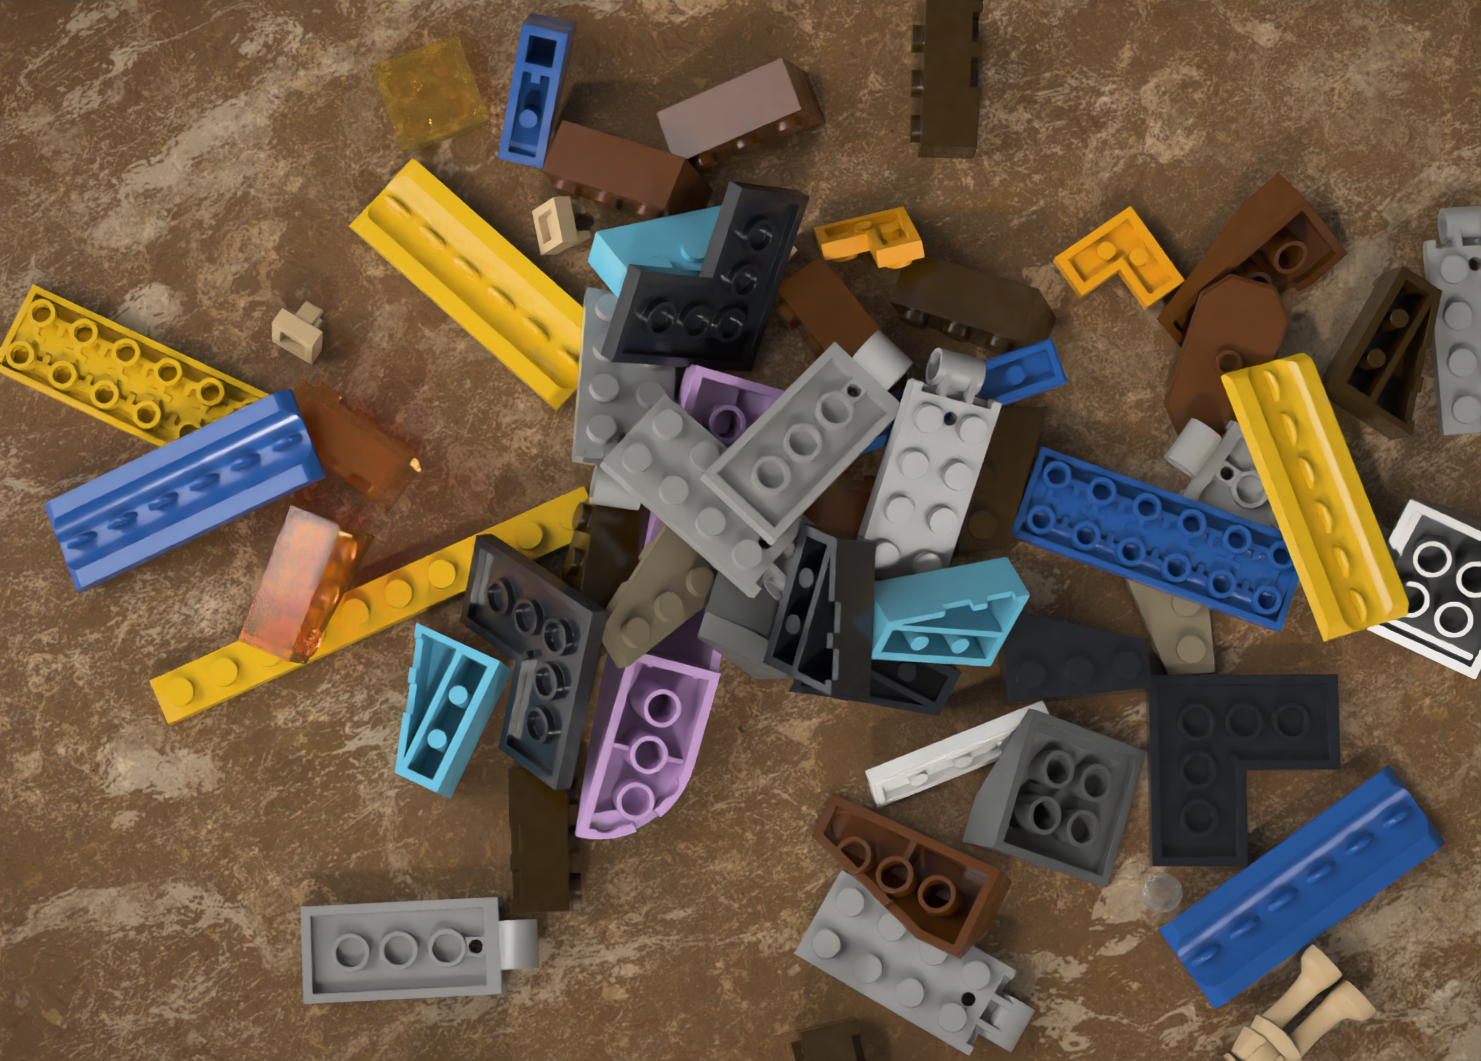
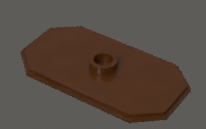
(1231, 329)

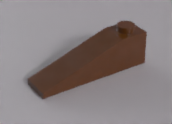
(1267, 240)
(922, 882)

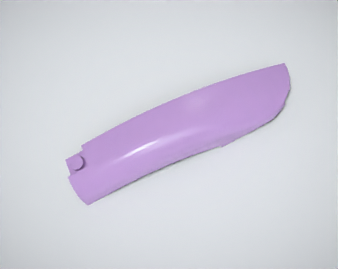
(658, 707)

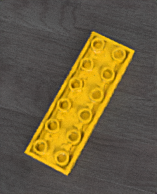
(477, 280)
(115, 372)
(1316, 495)

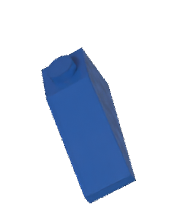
(536, 89)

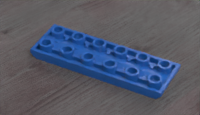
(185, 489)
(1157, 539)
(1301, 887)

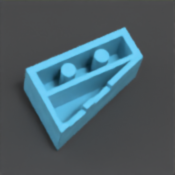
(663, 242)
(947, 614)
(446, 709)

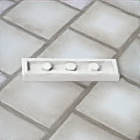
(944, 758)

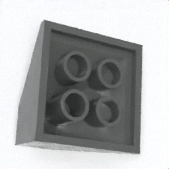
(1440, 572)
(1057, 798)

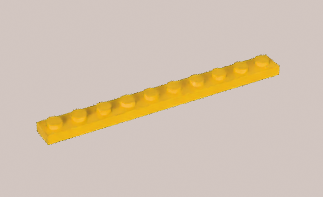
(365, 610)

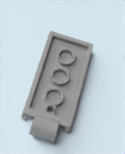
(1458, 320)
(610, 399)
(809, 436)
(1204, 453)
(930, 467)
(662, 469)
(411, 949)
(880, 958)

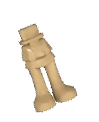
(1265, 1036)

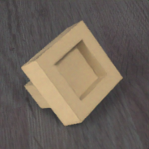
(557, 226)
(299, 332)

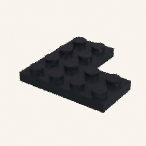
(723, 309)
(556, 648)
(1205, 740)

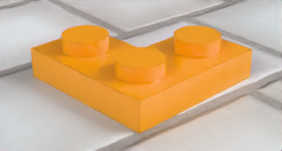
(885, 234)
(1123, 248)

